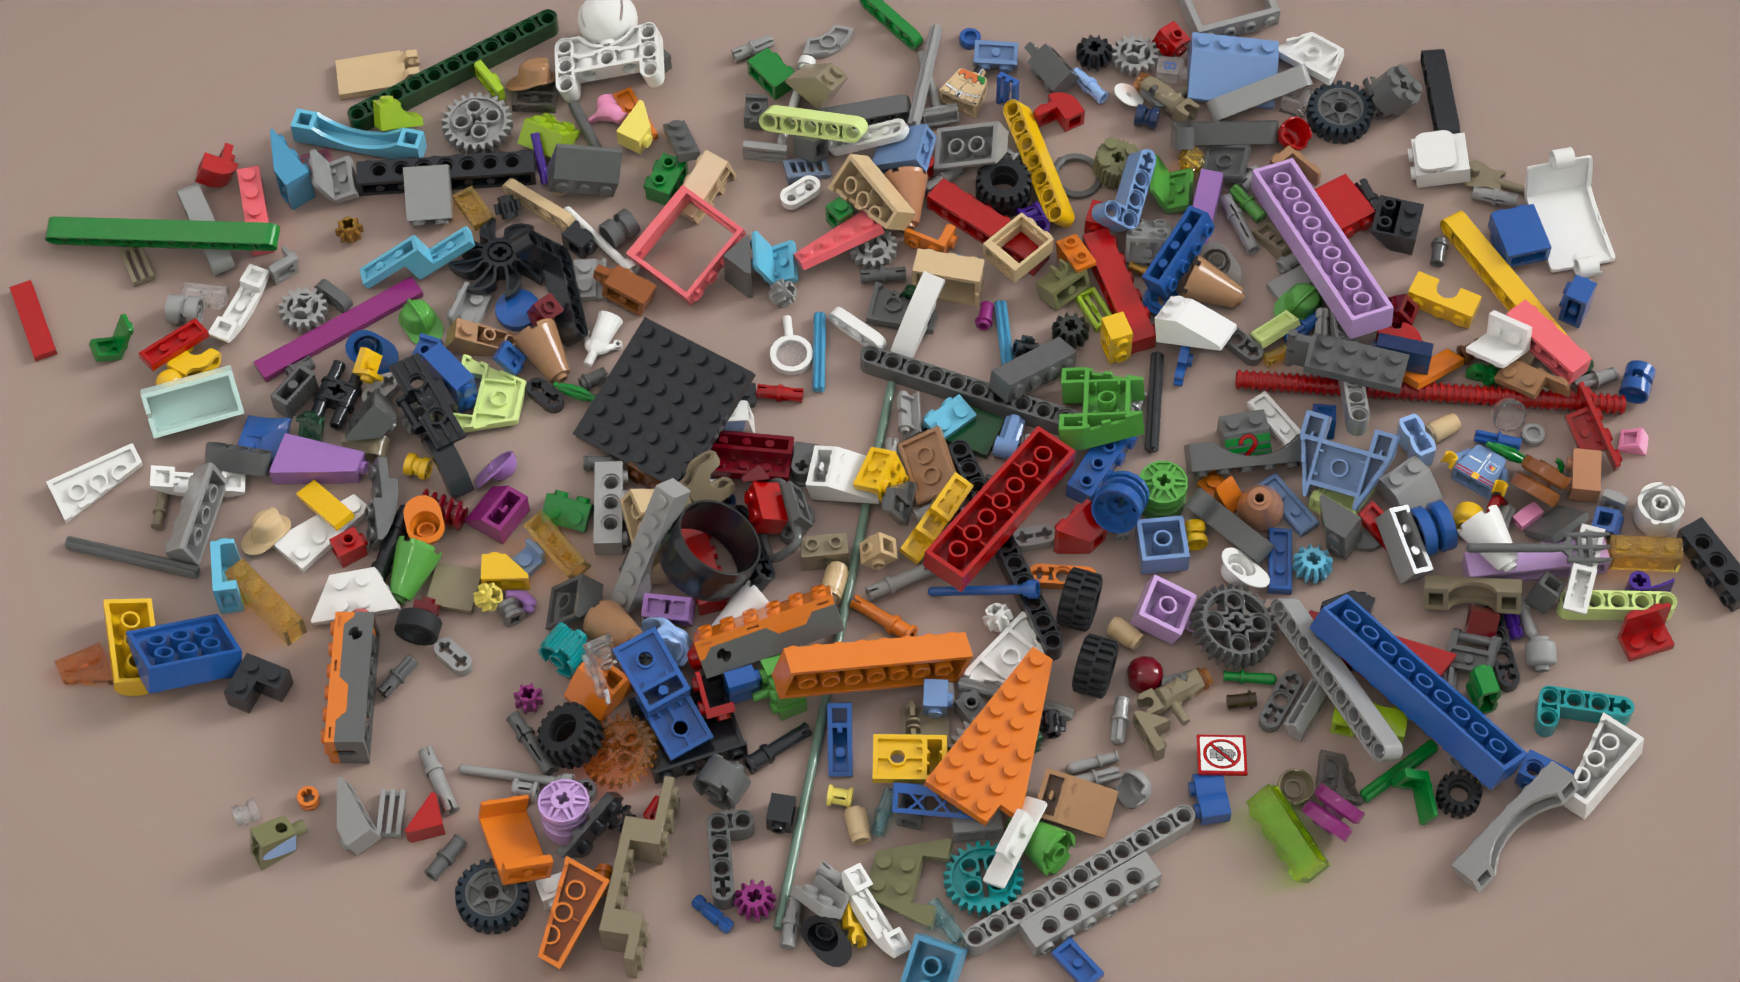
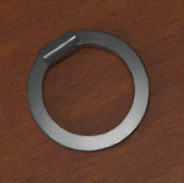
(1079, 158)

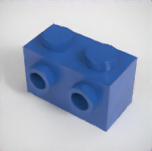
(1576, 300)

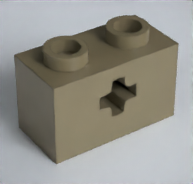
(821, 550)

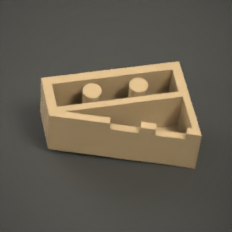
(707, 181)

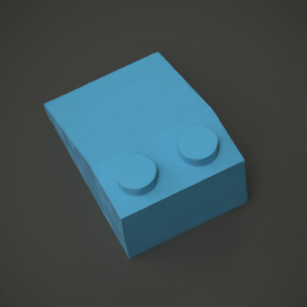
(933, 960)

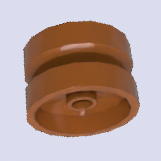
(1540, 480)

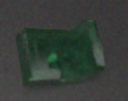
(311, 425)

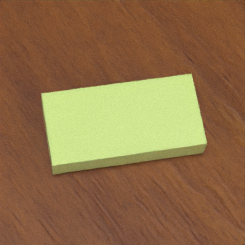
(1275, 329)

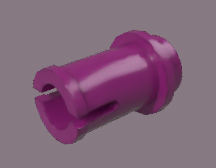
(984, 321)

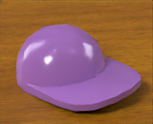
(498, 469)

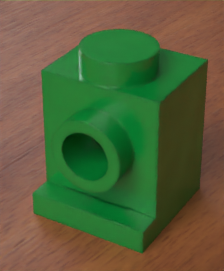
(838, 210)

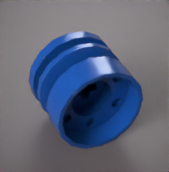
(1120, 502)

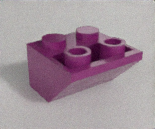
(499, 512)

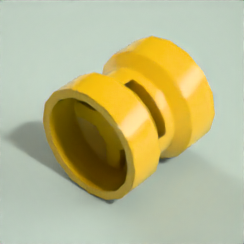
(419, 466)
(1195, 534)

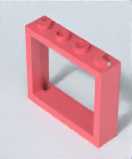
(660, 226)

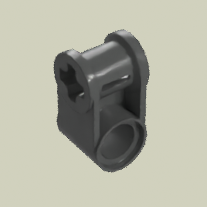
(801, 462)

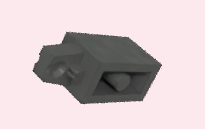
(1051, 67)

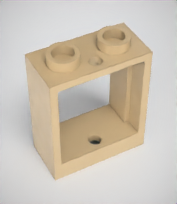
(1004, 262)

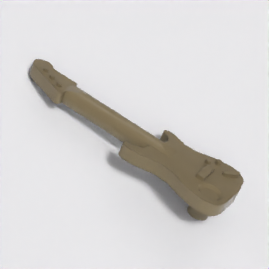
(1488, 178)

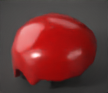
(1295, 133)

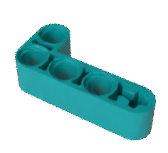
(1582, 712)

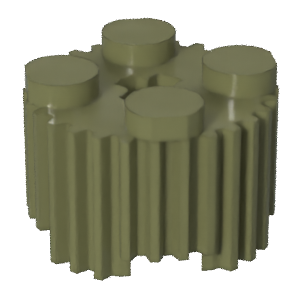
(1111, 161)

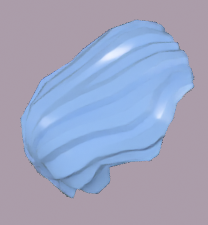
(675, 638)

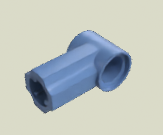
(1009, 437)

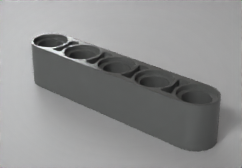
(875, 110)

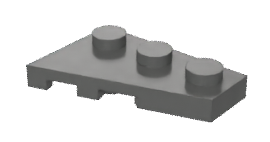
(889, 308)

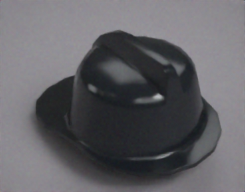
(827, 940)

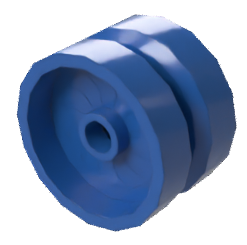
(1436, 527)

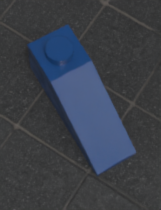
(840, 739)

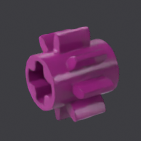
(534, 700)

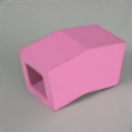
(1527, 516)

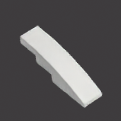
(917, 315)
(1582, 577)

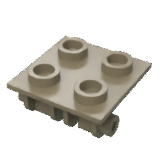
(915, 723)

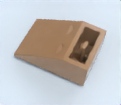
(1077, 803)

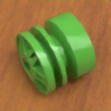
(1166, 489)

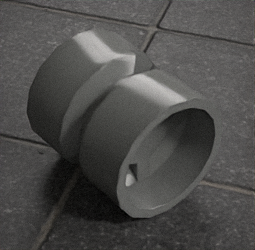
(622, 226)

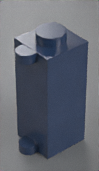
(1419, 351)

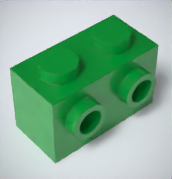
(665, 179)

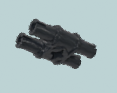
(337, 395)

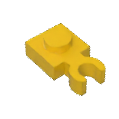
(855, 929)

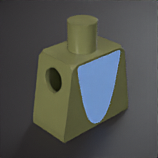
(275, 840)

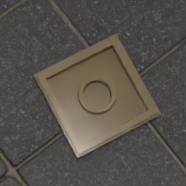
(454, 587)

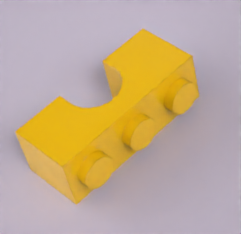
(1458, 310)

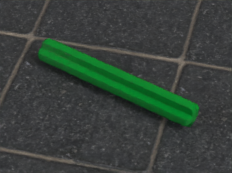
(1412, 760)

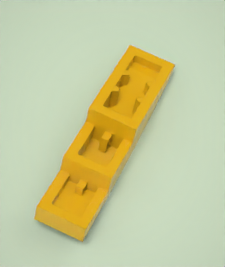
(936, 518)

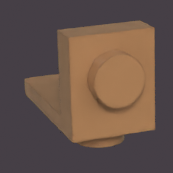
(1309, 169)

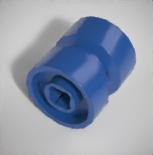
(1637, 381)

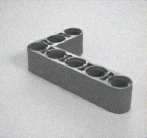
(1187, 134)

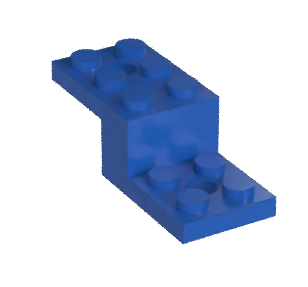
(662, 693)

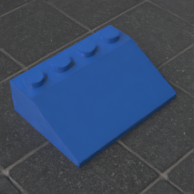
(184, 653)

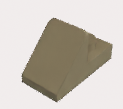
(1150, 730)

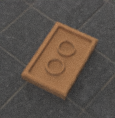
(927, 463)

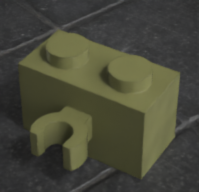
(1062, 285)

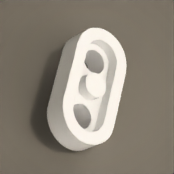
(799, 193)

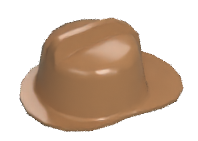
(531, 74)

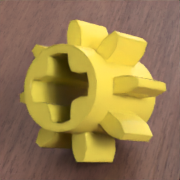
(488, 597)

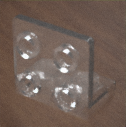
(599, 657)

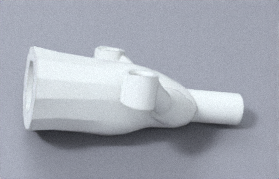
(602, 334)

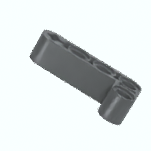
(1229, 525)
(723, 860)

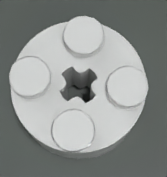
(1658, 509)

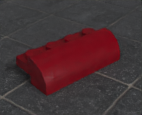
(744, 451)

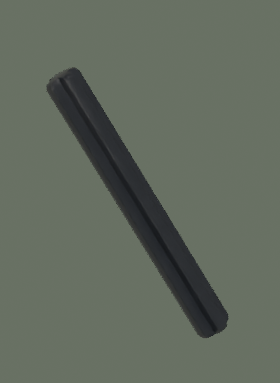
(1154, 402)

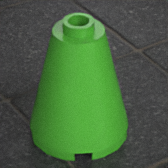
(411, 568)
(1049, 847)

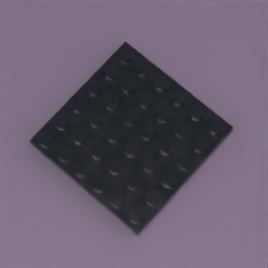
(663, 402)

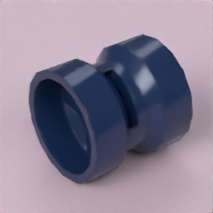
(1151, 119)

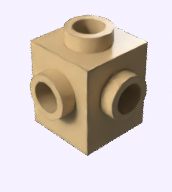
(878, 551)

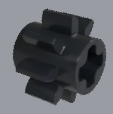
(507, 206)
(1024, 345)
(1052, 724)
(613, 822)

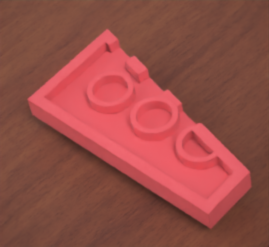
(840, 239)

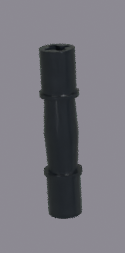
(387, 551)

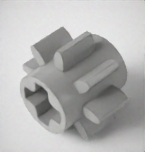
(782, 293)

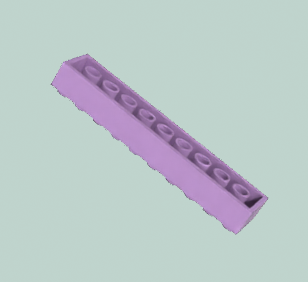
(1322, 248)

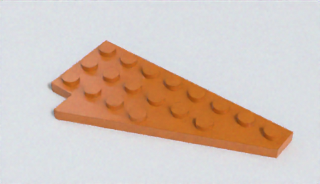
(995, 754)

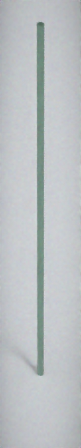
(822, 714)

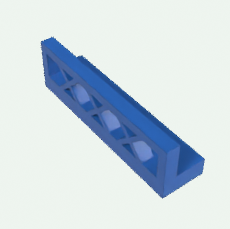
(915, 789)

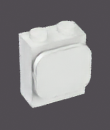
(1439, 159)

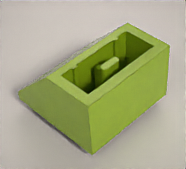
(550, 132)

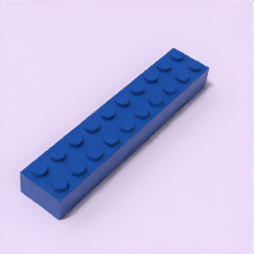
(1418, 691)

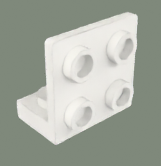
(1503, 342)

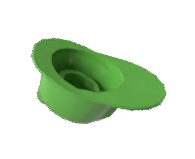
(1299, 300)
(420, 318)

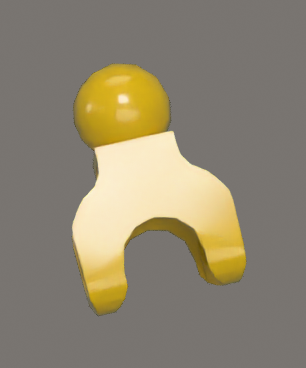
(189, 364)

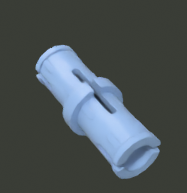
(1090, 86)

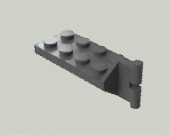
(1347, 360)

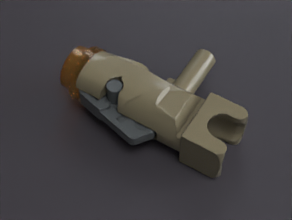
(1165, 98)
(1174, 691)

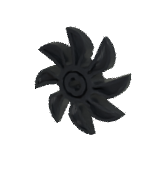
(495, 261)

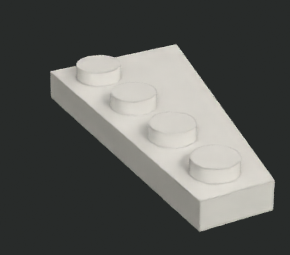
(88, 483)
(310, 540)

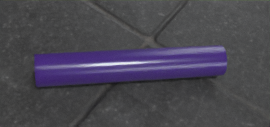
(540, 159)

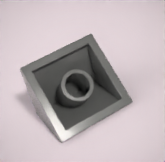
(738, 266)

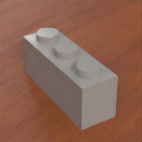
(1404, 544)

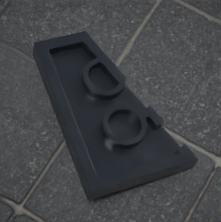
(596, 825)

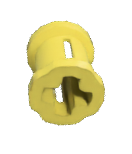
(840, 796)

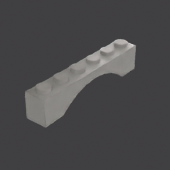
(662, 511)
(1548, 790)

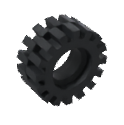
(1458, 807)

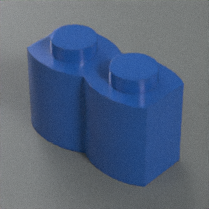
(741, 683)
(1210, 798)

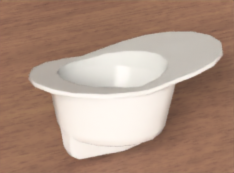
(1241, 570)

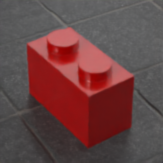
(766, 507)

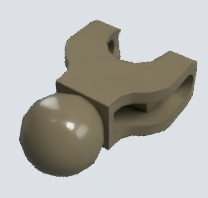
(698, 479)

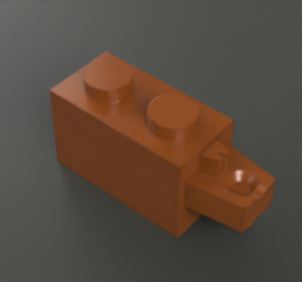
(625, 288)

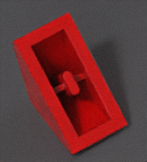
(426, 822)

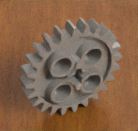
(476, 118)

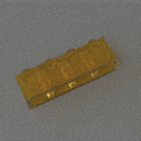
(267, 602)

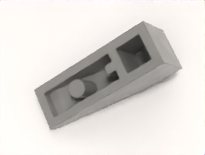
(353, 821)

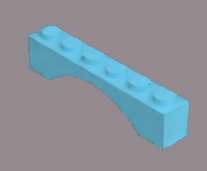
(319, 130)

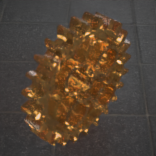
(621, 751)

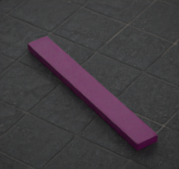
(338, 328)

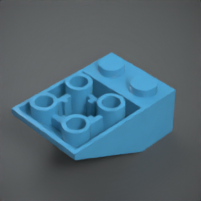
(291, 175)

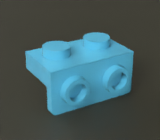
(950, 416)

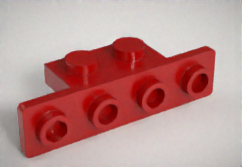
(1588, 428)

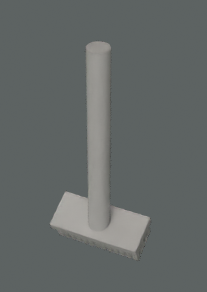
(938, 114)

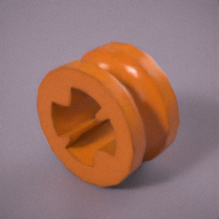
(311, 805)

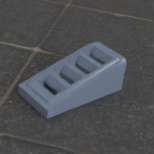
(799, 164)

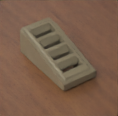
(1271, 245)

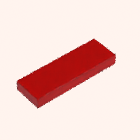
(173, 344)

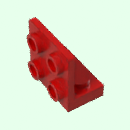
(1645, 632)

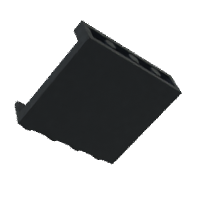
(726, 741)

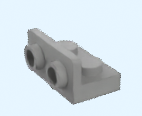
(469, 306)
(822, 898)

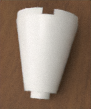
(1490, 529)
(744, 599)

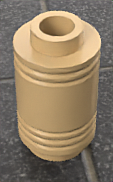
(836, 576)

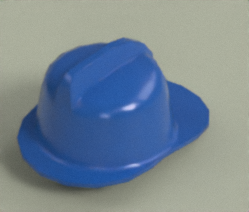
(374, 342)

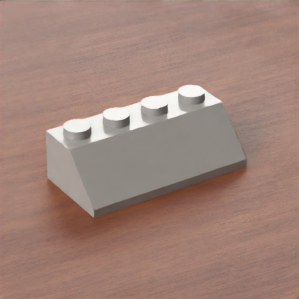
(197, 514)

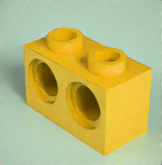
(1116, 338)

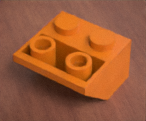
(582, 691)

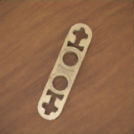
(538, 204)

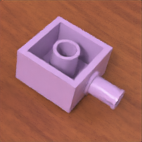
(1164, 609)

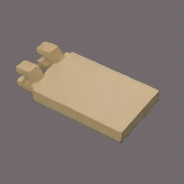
(374, 72)

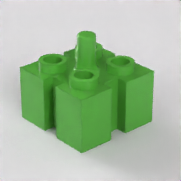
(783, 707)

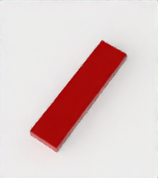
(33, 320)

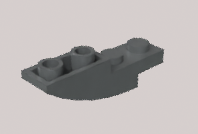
(384, 502)

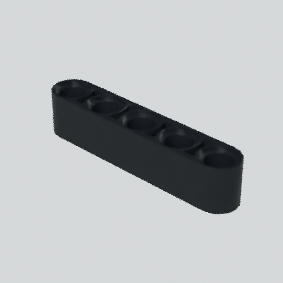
(1439, 91)

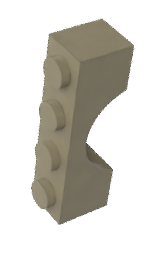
(1497, 593)

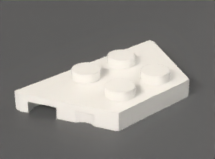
(1318, 54)
(353, 591)
(1004, 653)

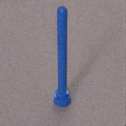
(1029, 589)

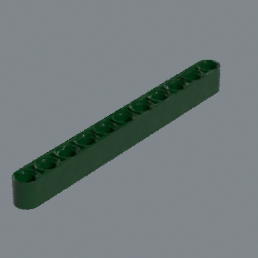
(460, 66)

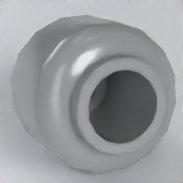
(1540, 653)

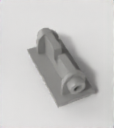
(909, 419)

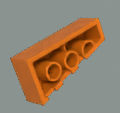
(571, 910)

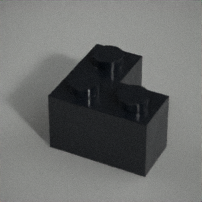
(255, 678)

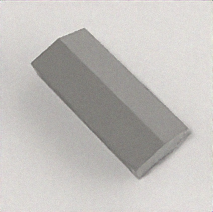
(1305, 710)

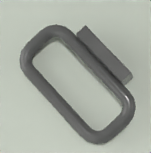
(798, 517)

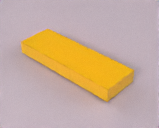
(325, 505)

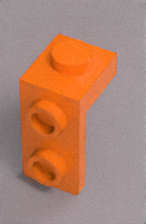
(918, 240)
(1075, 252)

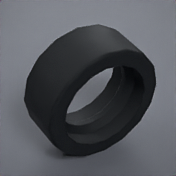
(418, 626)

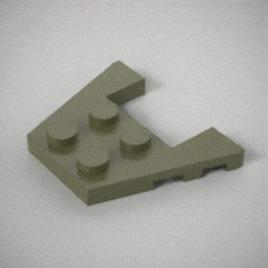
(897, 875)

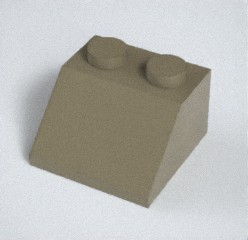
(817, 82)

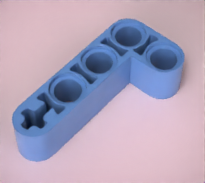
(1127, 208)

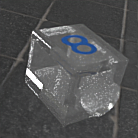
(1171, 71)

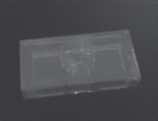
(213, 295)

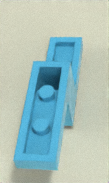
(417, 257)

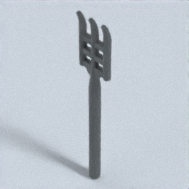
(1566, 547)

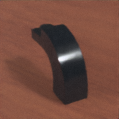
(450, 468)

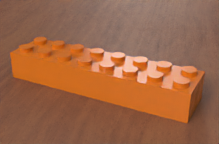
(870, 664)

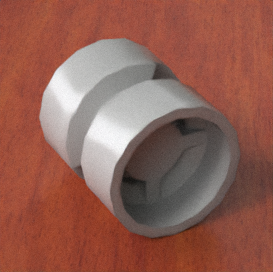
(183, 310)

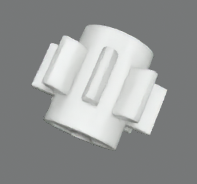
(997, 617)

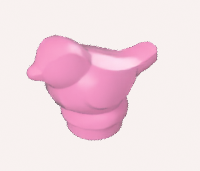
(608, 110)

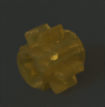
(1191, 159)

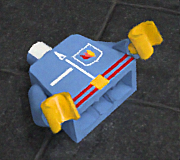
(1479, 470)

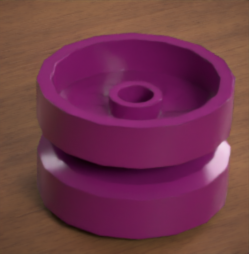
(1332, 813)

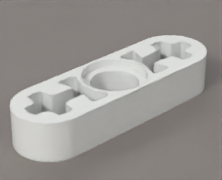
(856, 328)

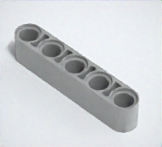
(1259, 93)
(198, 209)

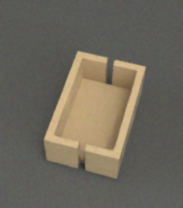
(962, 275)

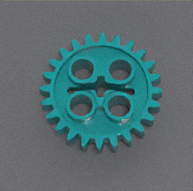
(959, 881)

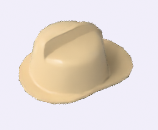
(265, 531)

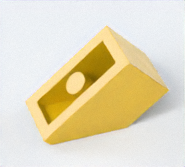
(503, 572)

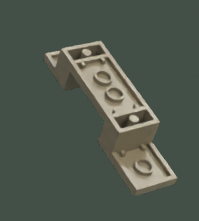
(645, 842)

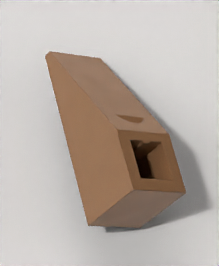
(475, 339)

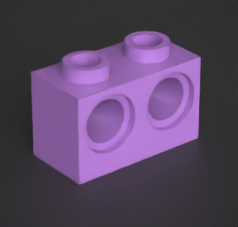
(676, 609)

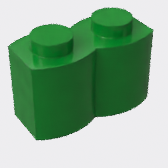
(1483, 689)

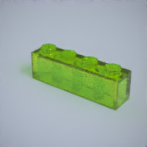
(1287, 834)

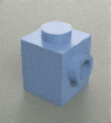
(936, 698)

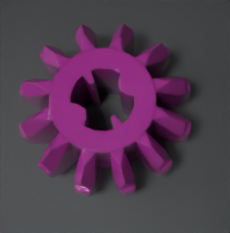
(747, 904)

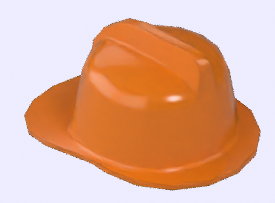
(424, 519)

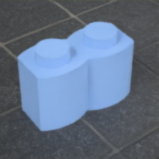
(1415, 439)

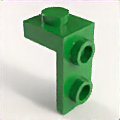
(113, 347)
(1420, 783)

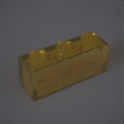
(557, 545)
(1645, 553)

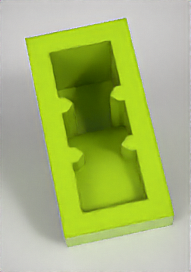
(390, 115)

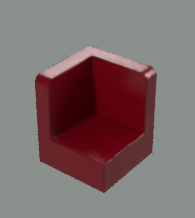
(1482, 621)

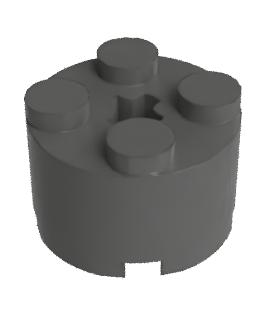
(1395, 91)
(722, 782)

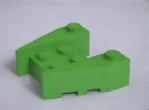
(1105, 407)

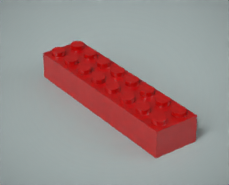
(999, 508)

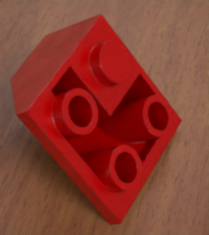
(1078, 531)

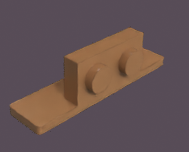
(1530, 380)

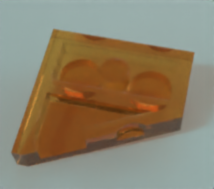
(85, 667)

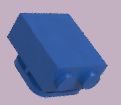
(1519, 235)

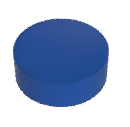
(967, 38)

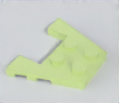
(498, 398)

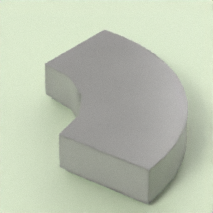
(829, 43)

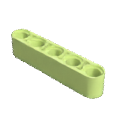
(822, 120)
(1625, 599)

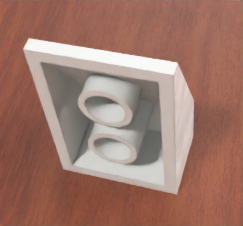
(1192, 325)

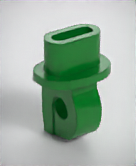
(1482, 373)

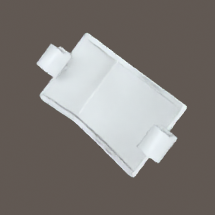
(1569, 213)

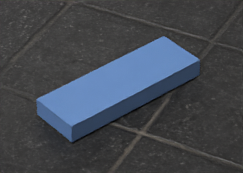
(1295, 512)

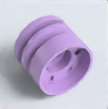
(562, 809)

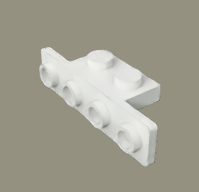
(1014, 842)

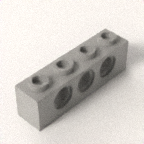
(605, 540)

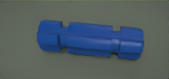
(713, 914)

